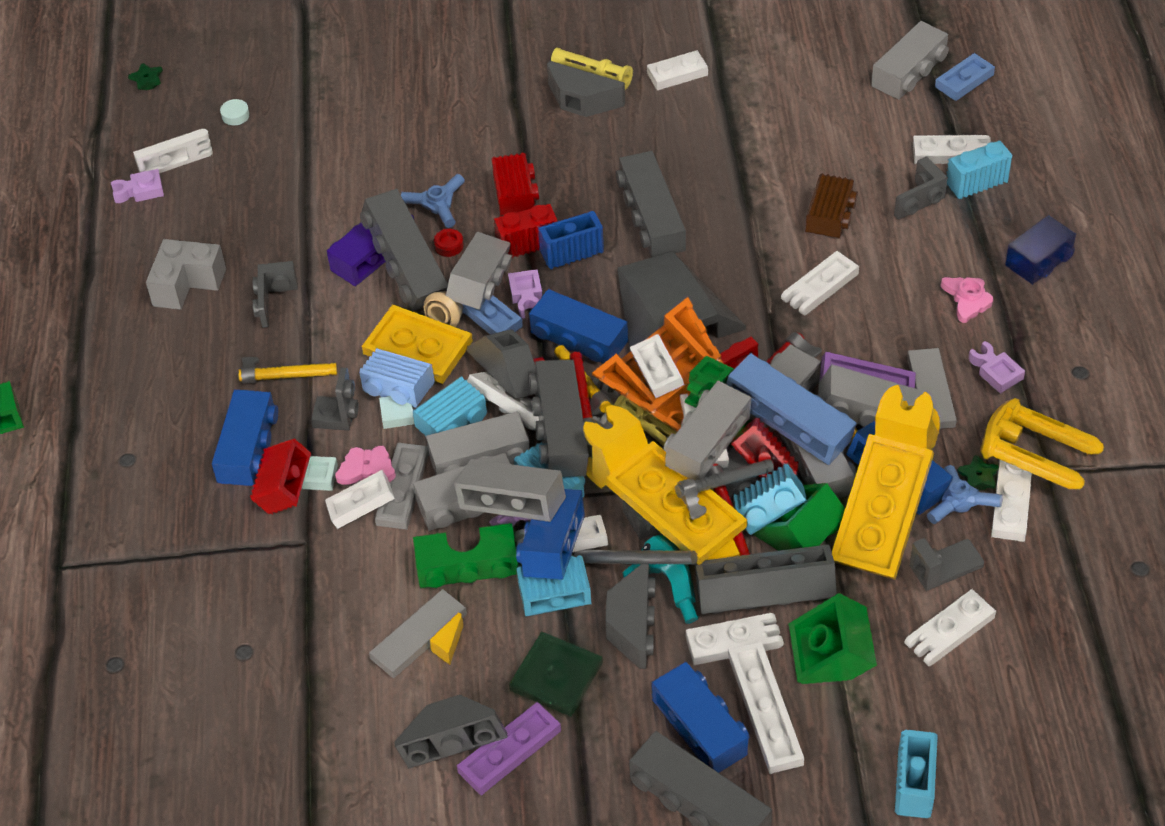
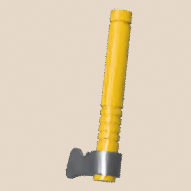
(251, 374)
(599, 399)

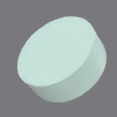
(234, 112)

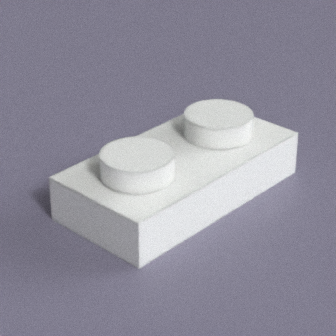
(677, 70)
(657, 366)
(359, 499)

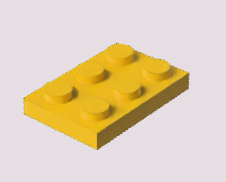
(419, 339)

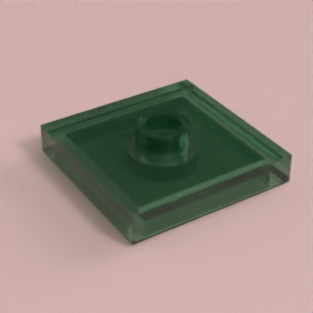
(556, 673)

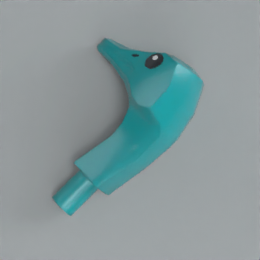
(678, 575)

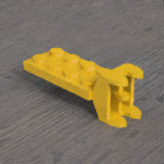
(642, 480)
(888, 485)

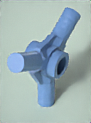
(437, 199)
(961, 497)

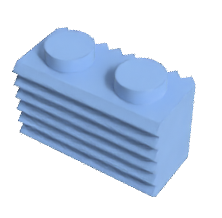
(396, 376)

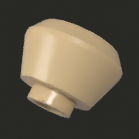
(442, 308)

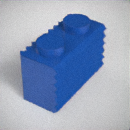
(571, 239)

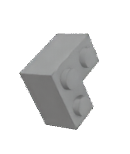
(181, 267)

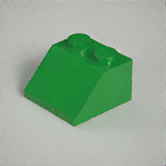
(807, 523)
(832, 642)

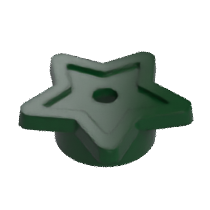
(146, 77)
(982, 481)

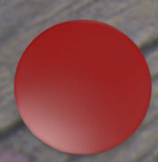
(448, 242)

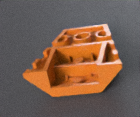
(686, 344)

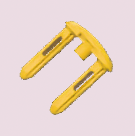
(1003, 426)

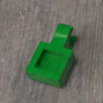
(704, 377)

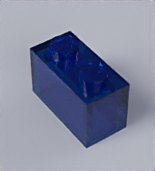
(1040, 249)

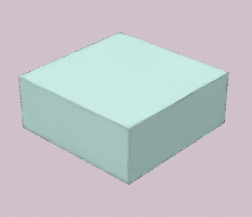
(395, 414)
(320, 473)

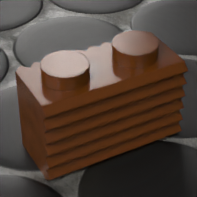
(830, 206)

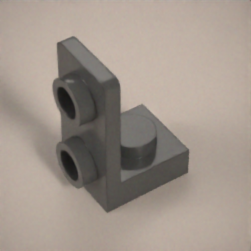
(930, 189)
(272, 278)
(337, 411)
(944, 565)

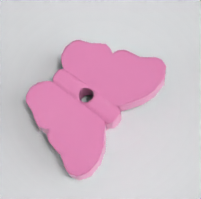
(969, 295)
(362, 464)

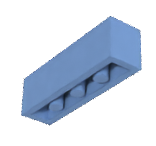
(792, 409)

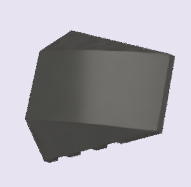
(657, 286)

